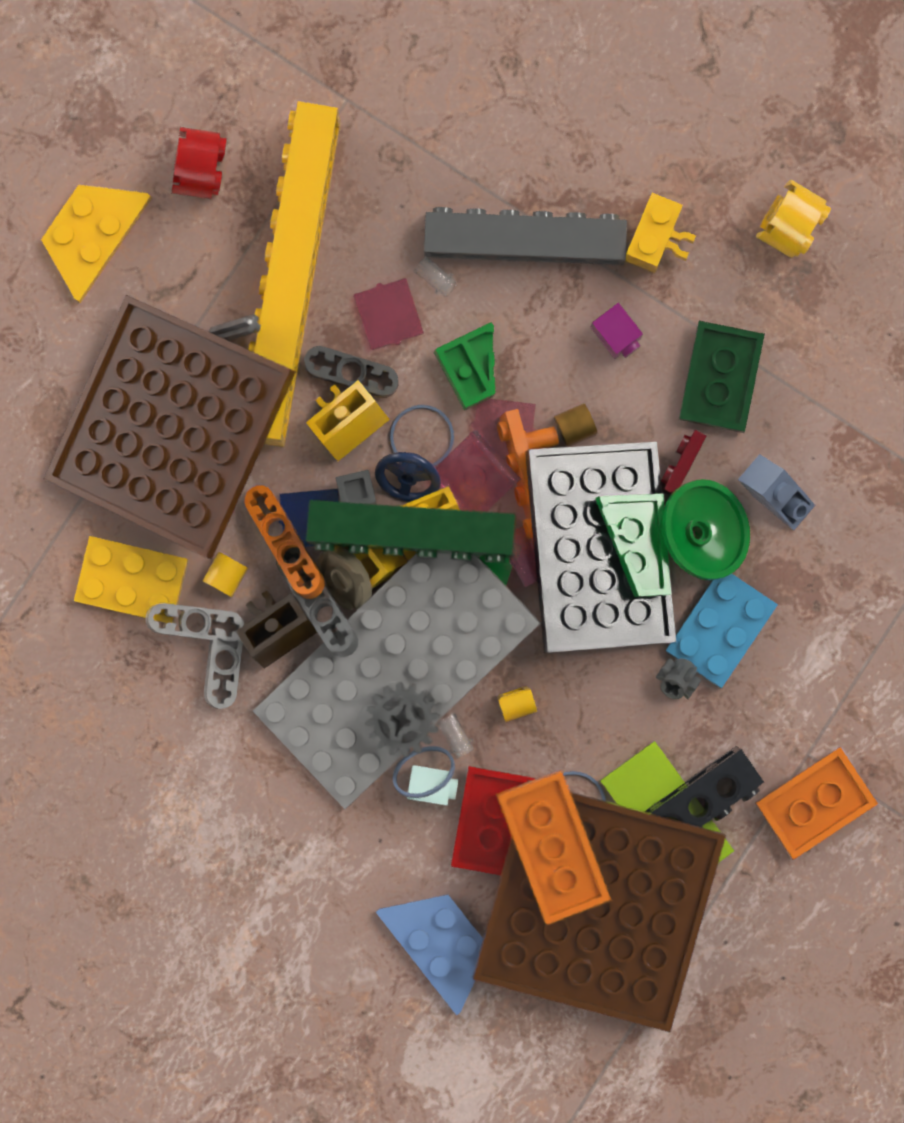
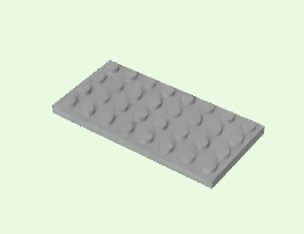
(426, 626)

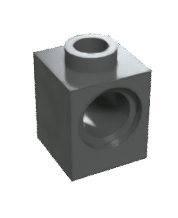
(356, 488)

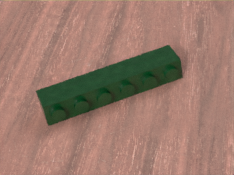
(411, 529)

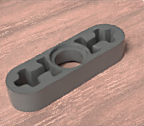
(330, 354)

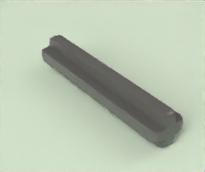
(237, 328)

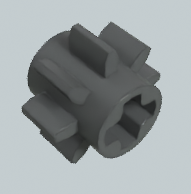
(678, 678)

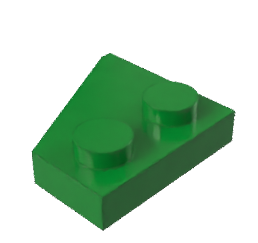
(470, 365)

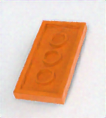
(553, 847)

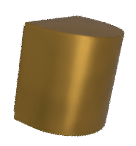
(576, 425)

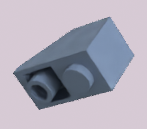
(776, 491)

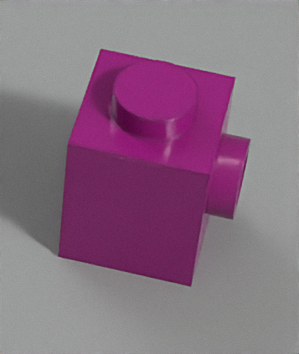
(617, 332)

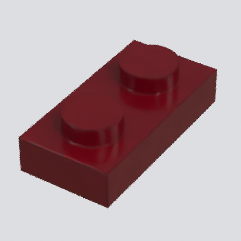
(688, 450)

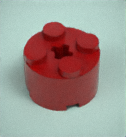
(197, 163)

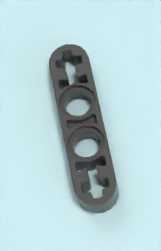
(312, 607)

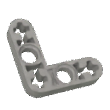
(217, 643)

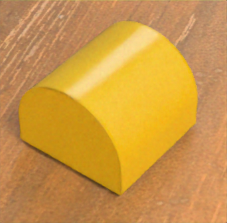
(225, 574)
(517, 703)

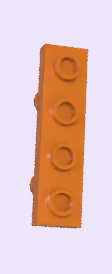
(518, 441)

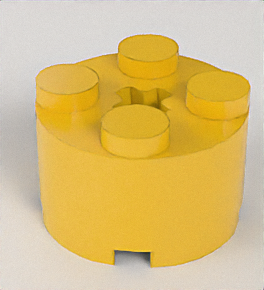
(793, 220)

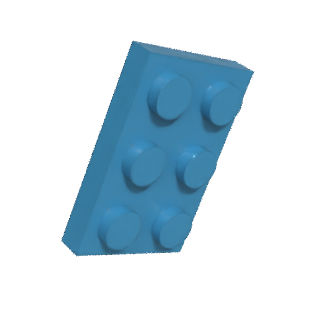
(722, 628)

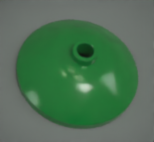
(718, 526)

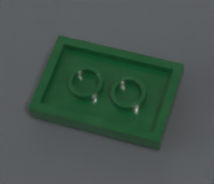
(721, 376)

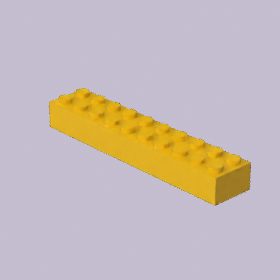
(295, 244)

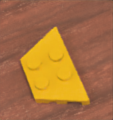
(91, 232)

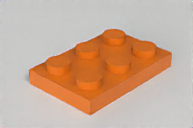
(816, 803)

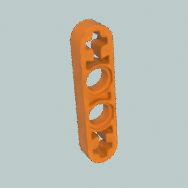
(281, 543)

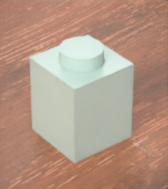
(426, 779)

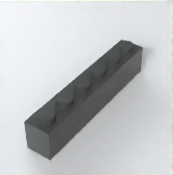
(525, 237)

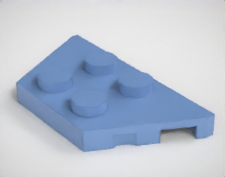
(439, 943)

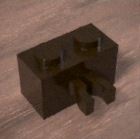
(276, 629)

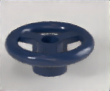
(409, 470)

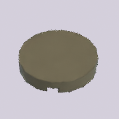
(345, 578)

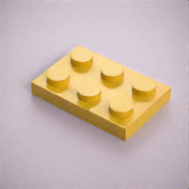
(129, 578)

